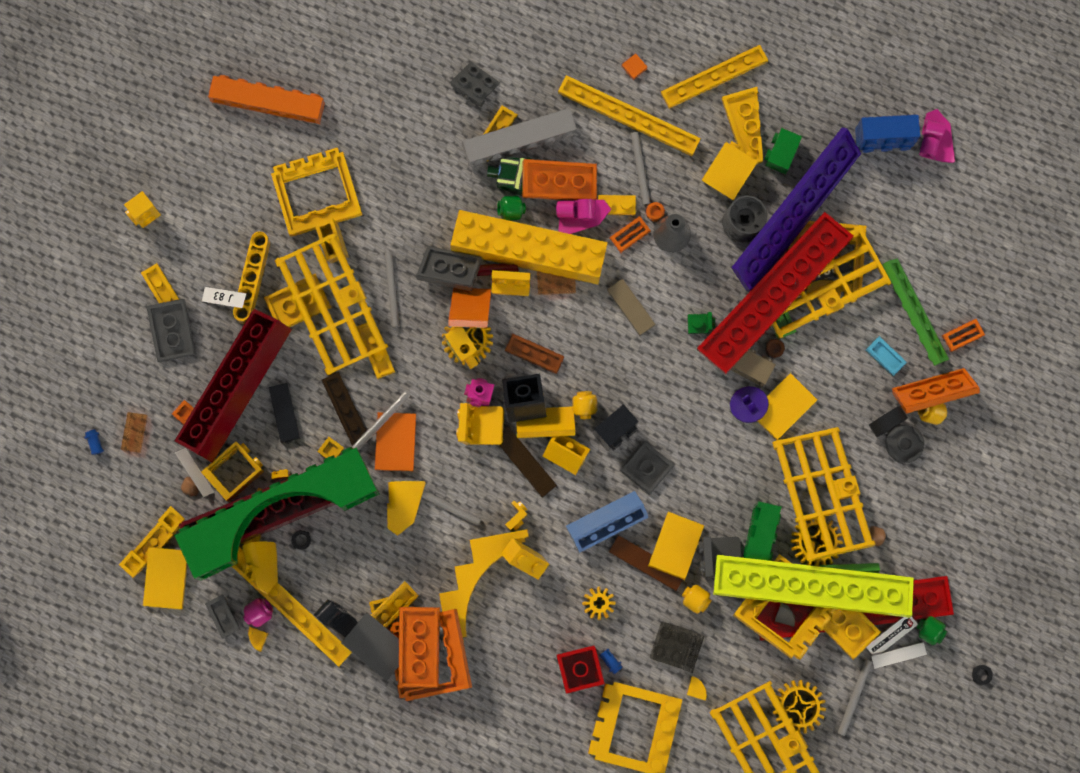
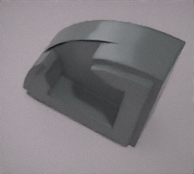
(785, 615)

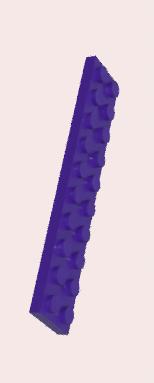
(796, 210)

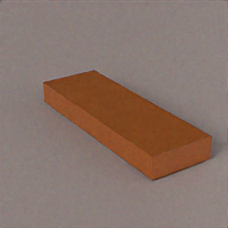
(534, 353)

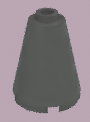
(672, 233)

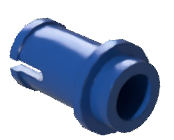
(93, 441)
(611, 662)

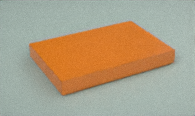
(396, 443)

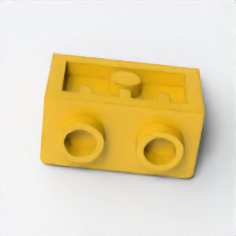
(510, 283)

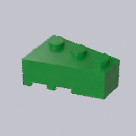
(762, 531)

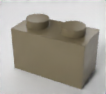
(754, 367)

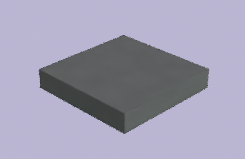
(647, 467)

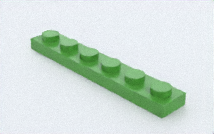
(915, 311)

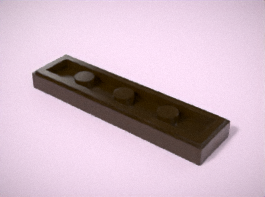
(344, 407)
(526, 463)

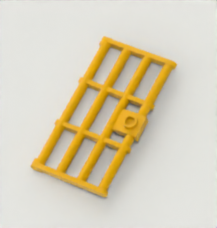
(828, 295)
(345, 297)
(838, 490)
(785, 747)

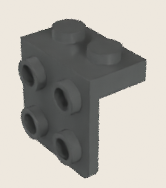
(712, 547)

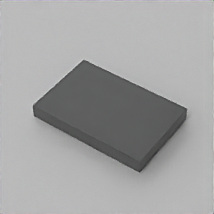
(449, 268)
(171, 330)
(374, 646)

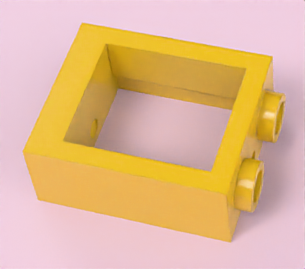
(218, 485)

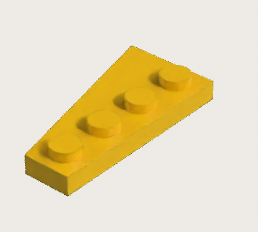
(743, 117)

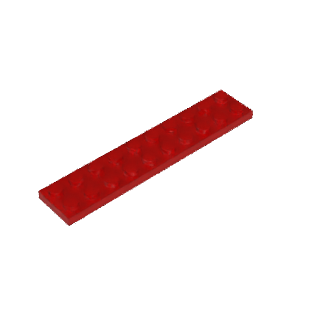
(775, 293)
(930, 598)

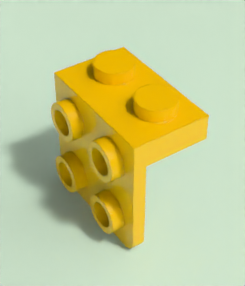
(480, 425)

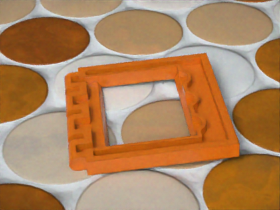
(456, 660)

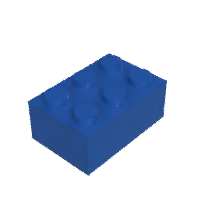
(887, 133)

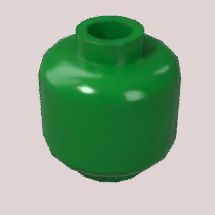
(511, 208)
(932, 630)

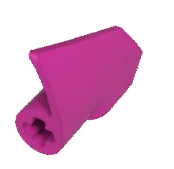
(937, 138)
(581, 214)

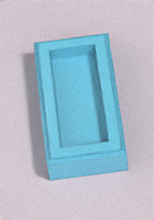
(886, 356)

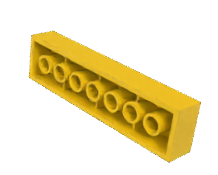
(529, 247)

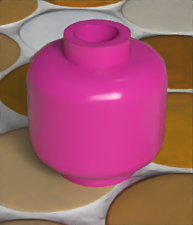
(258, 612)

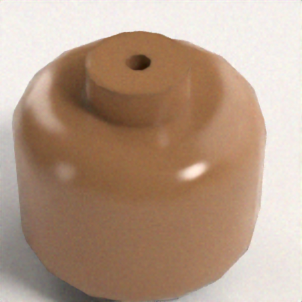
(188, 487)
(878, 535)

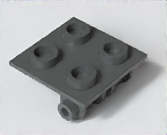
(474, 83)

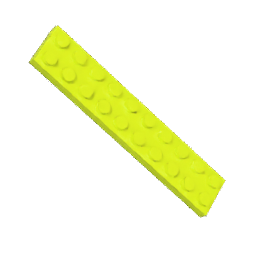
(813, 586)

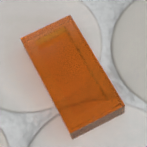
(134, 432)

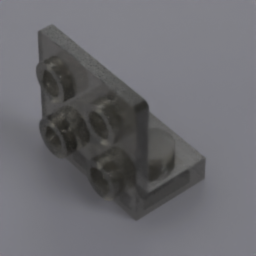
(677, 646)

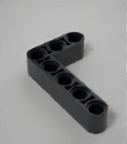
(334, 616)

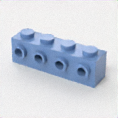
(607, 521)

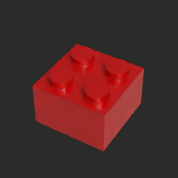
(580, 669)

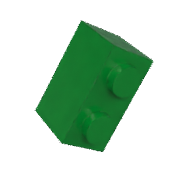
(783, 150)

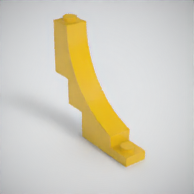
(485, 553)

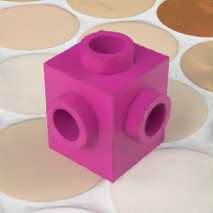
(485, 392)

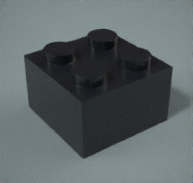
(524, 398)
(615, 428)

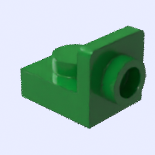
(700, 323)

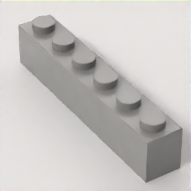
(519, 137)

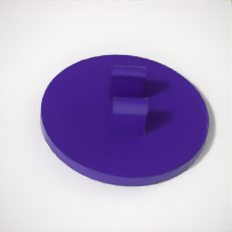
(749, 404)

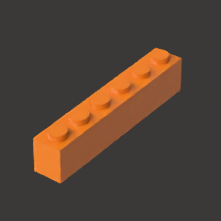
(266, 99)

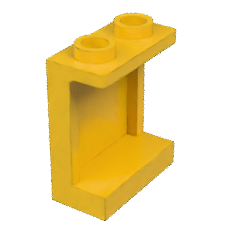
(730, 170)

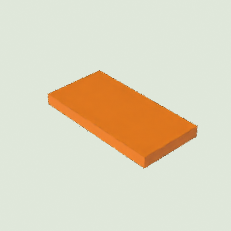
(558, 180)
(470, 308)
(935, 390)
(419, 647)

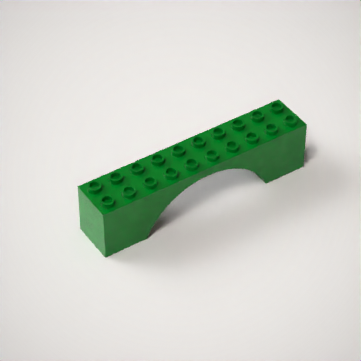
(216, 541)

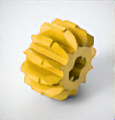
(594, 598)

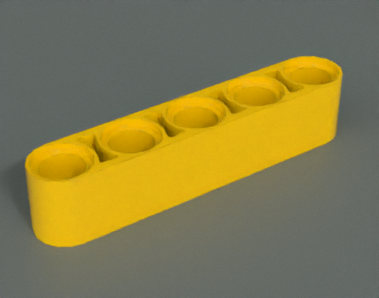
(249, 269)

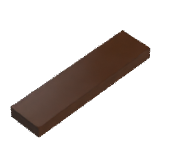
(640, 559)

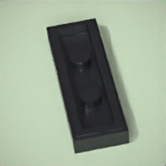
(284, 413)

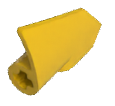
(403, 504)
(261, 565)

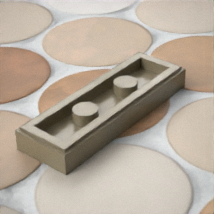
(631, 307)

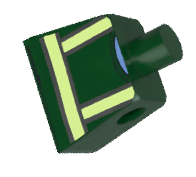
(508, 174)

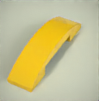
(158, 537)

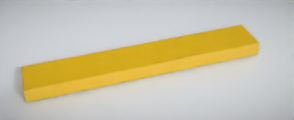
(714, 76)

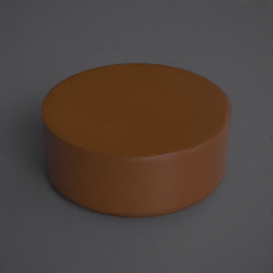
(774, 348)

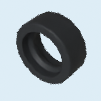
(888, 421)

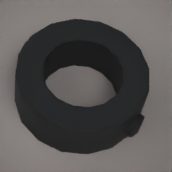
(306, 545)
(989, 674)

